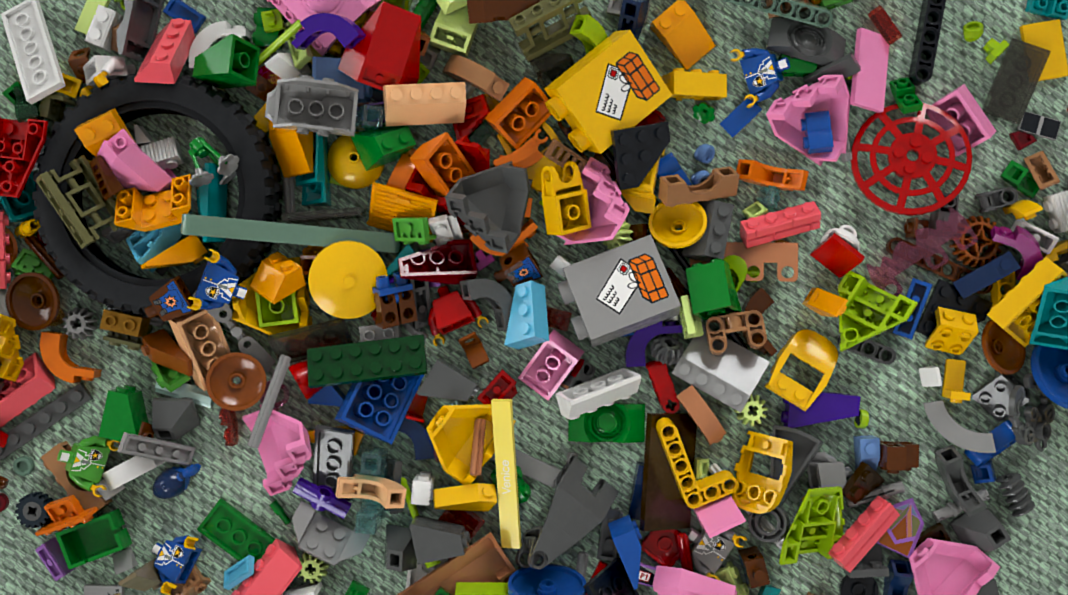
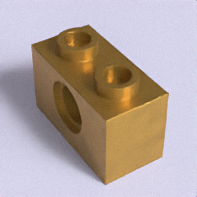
(124, 323)

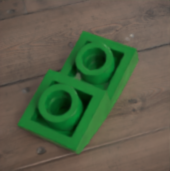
(904, 95)

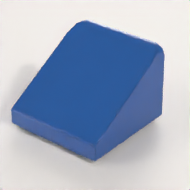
(984, 473)

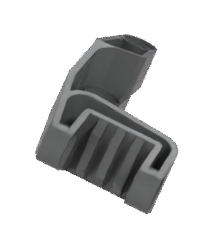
(569, 518)

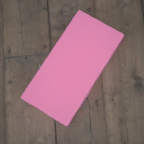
(870, 83)

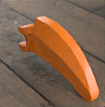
(526, 155)

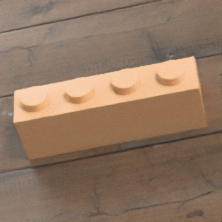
(424, 103)
(201, 341)

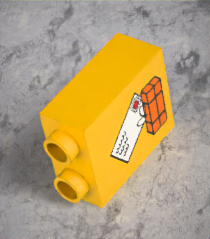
(606, 92)

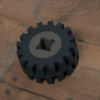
(30, 517)

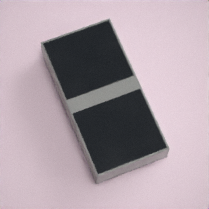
(1039, 126)

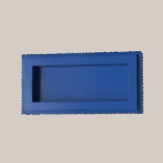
(179, 9)

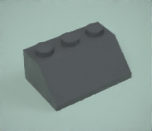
(714, 241)

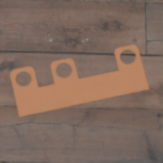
(781, 253)

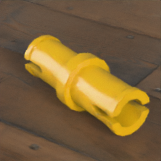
(27, 228)

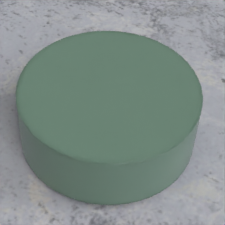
(23, 465)

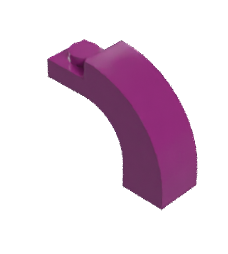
(1024, 243)

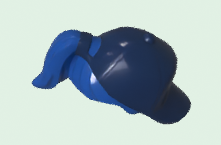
(174, 481)

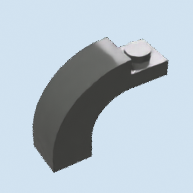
(492, 292)
(956, 482)

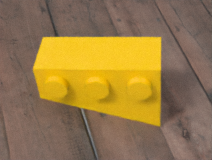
(696, 84)

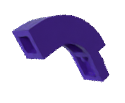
(341, 27)
(637, 343)

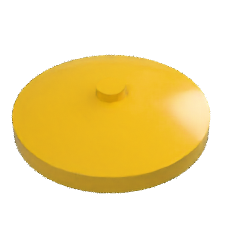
(344, 278)

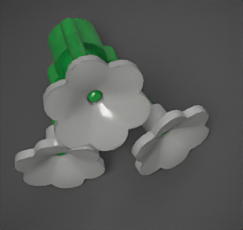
(226, 165)

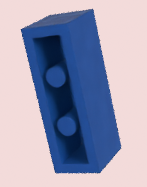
(918, 292)

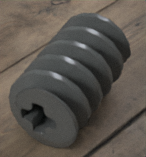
(1017, 493)

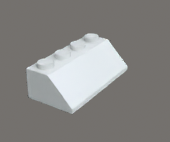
(598, 393)

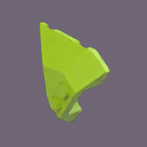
(869, 310)

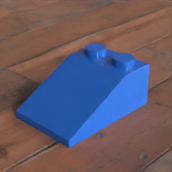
(626, 539)

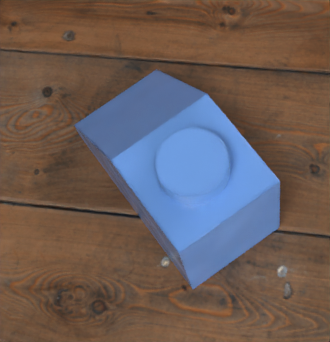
(867, 450)

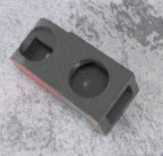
(581, 373)

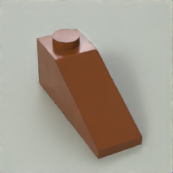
(166, 352)

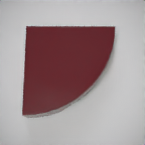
(1022, 139)

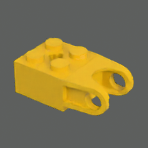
(564, 201)

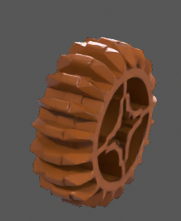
(972, 257)

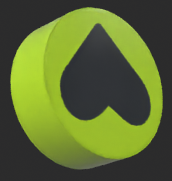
(862, 420)

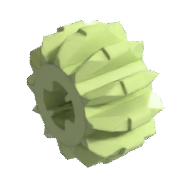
(621, 237)
(758, 411)
(307, 571)

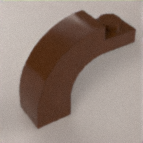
(759, 301)

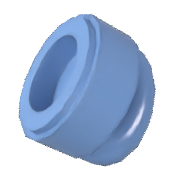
(704, 153)
(699, 177)

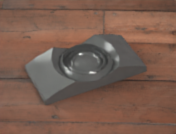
(138, 28)
(805, 42)

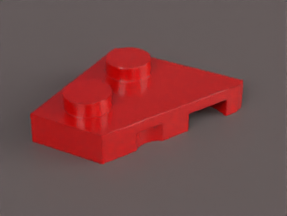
(475, 114)

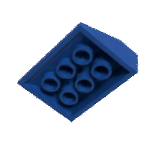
(378, 406)

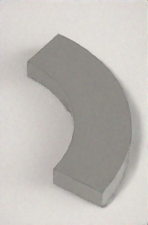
(956, 433)

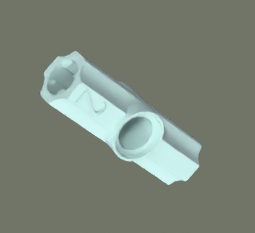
(188, 391)

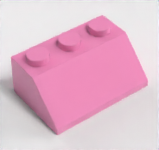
(968, 114)

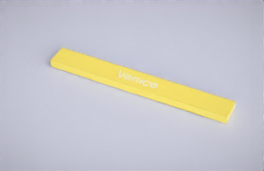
(506, 473)

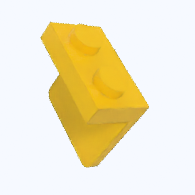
(953, 331)

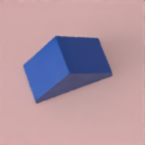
(328, 396)

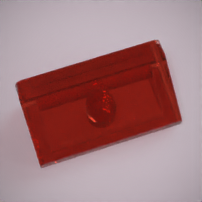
(885, 25)

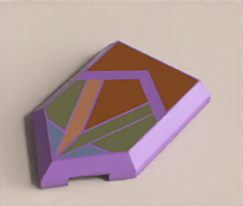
(905, 531)

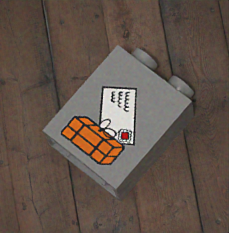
(619, 291)

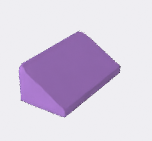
(53, 559)

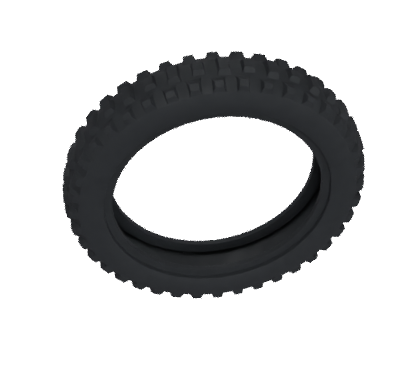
(235, 128)

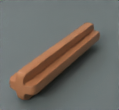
(477, 447)

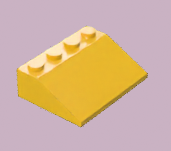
(1020, 305)

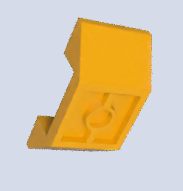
(155, 209)

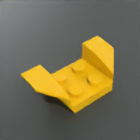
(643, 198)

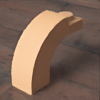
(382, 490)

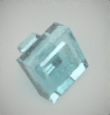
(772, 197)

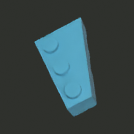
(151, 243)
(528, 316)

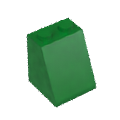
(228, 63)
(383, 145)
(712, 289)
(123, 413)

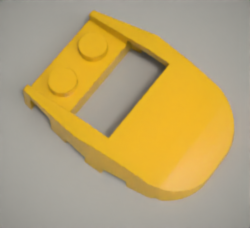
(534, 172)
(814, 351)
(757, 492)

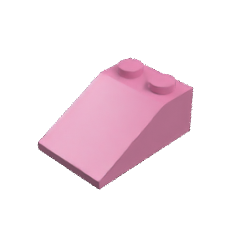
(551, 365)
(719, 516)

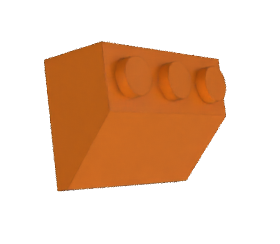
(519, 113)
(441, 164)

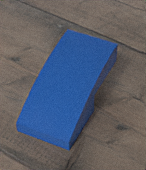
(740, 117)

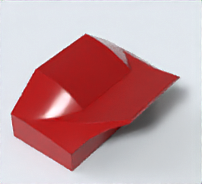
(501, 387)

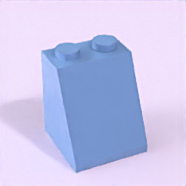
(328, 68)

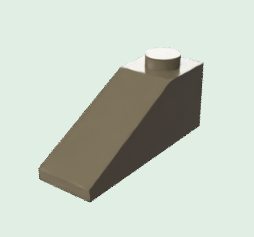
(143, 578)

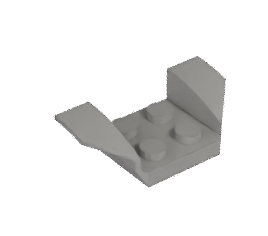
(325, 537)

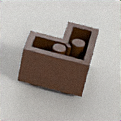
(898, 456)

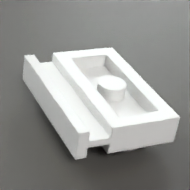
(445, 228)

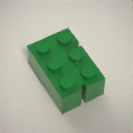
(98, 536)

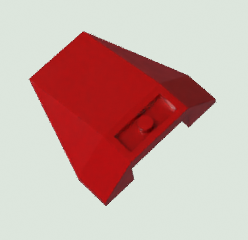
(388, 51)
(18, 153)

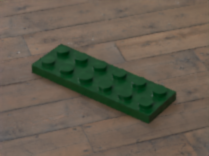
(366, 361)

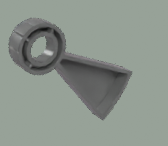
(804, 450)

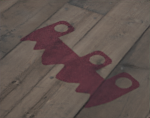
(927, 243)

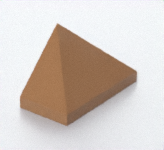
(1041, 170)

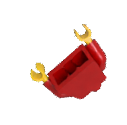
(452, 313)

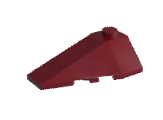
(441, 264)

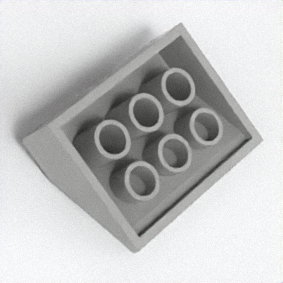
(725, 377)

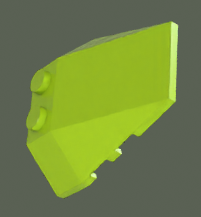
(815, 525)

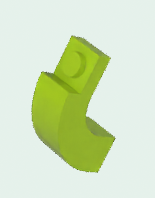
(588, 31)

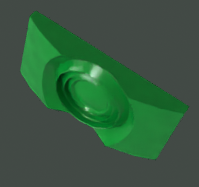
(610, 424)

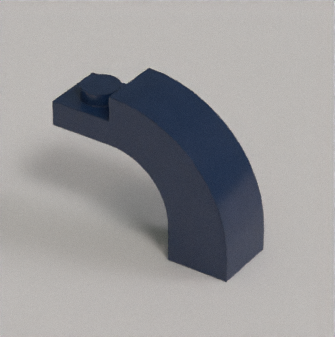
(418, 433)
(899, 578)

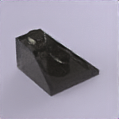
(549, 67)

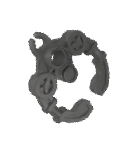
(1037, 418)

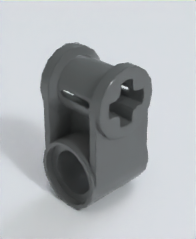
(993, 199)

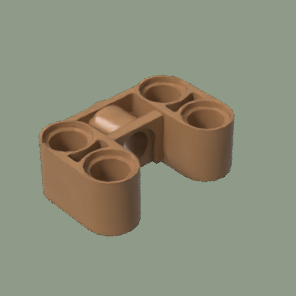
(733, 323)

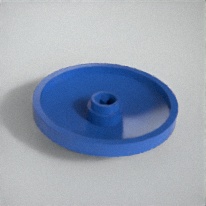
(1051, 373)
(546, 581)

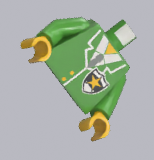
(87, 461)

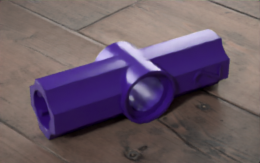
(321, 498)

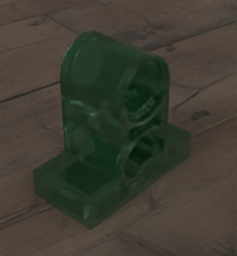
(24, 109)

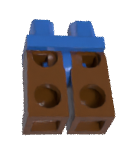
(394, 301)

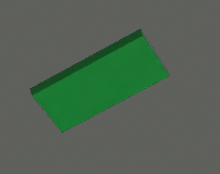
(235, 532)

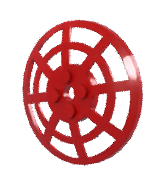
(907, 169)

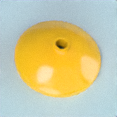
(349, 172)
(688, 217)

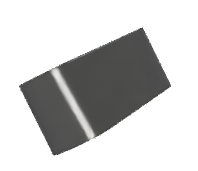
(875, 351)

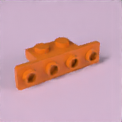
(65, 513)

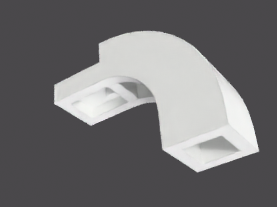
(211, 35)
(129, 470)

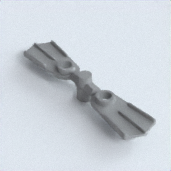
(254, 348)

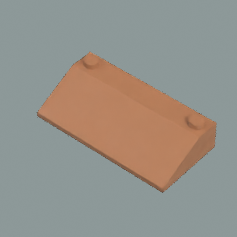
(481, 563)

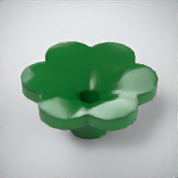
(704, 112)

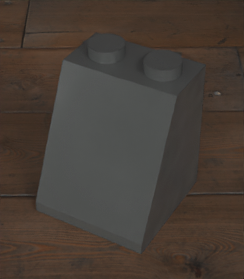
(448, 382)
(438, 539)

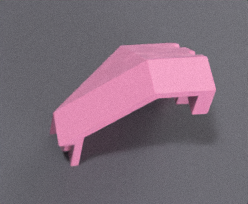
(826, 94)
(133, 166)
(605, 205)
(282, 449)
(950, 568)
(685, 582)

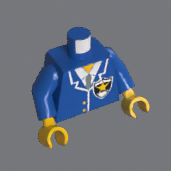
(761, 72)
(217, 284)
(175, 561)

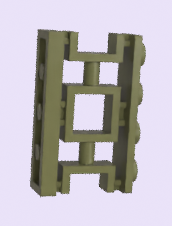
(550, 36)
(68, 208)

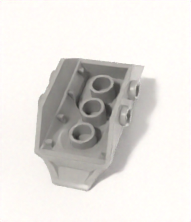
(313, 106)

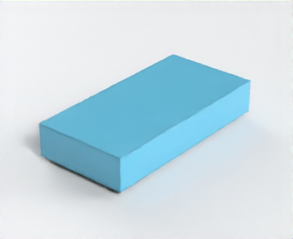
(238, 572)

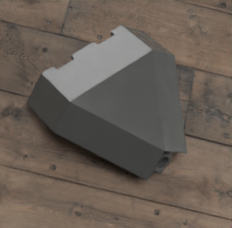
(492, 204)

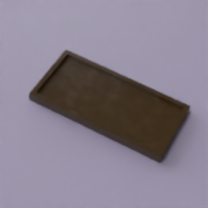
(661, 501)

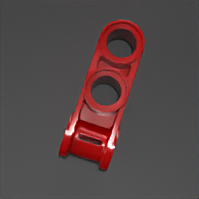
(663, 385)

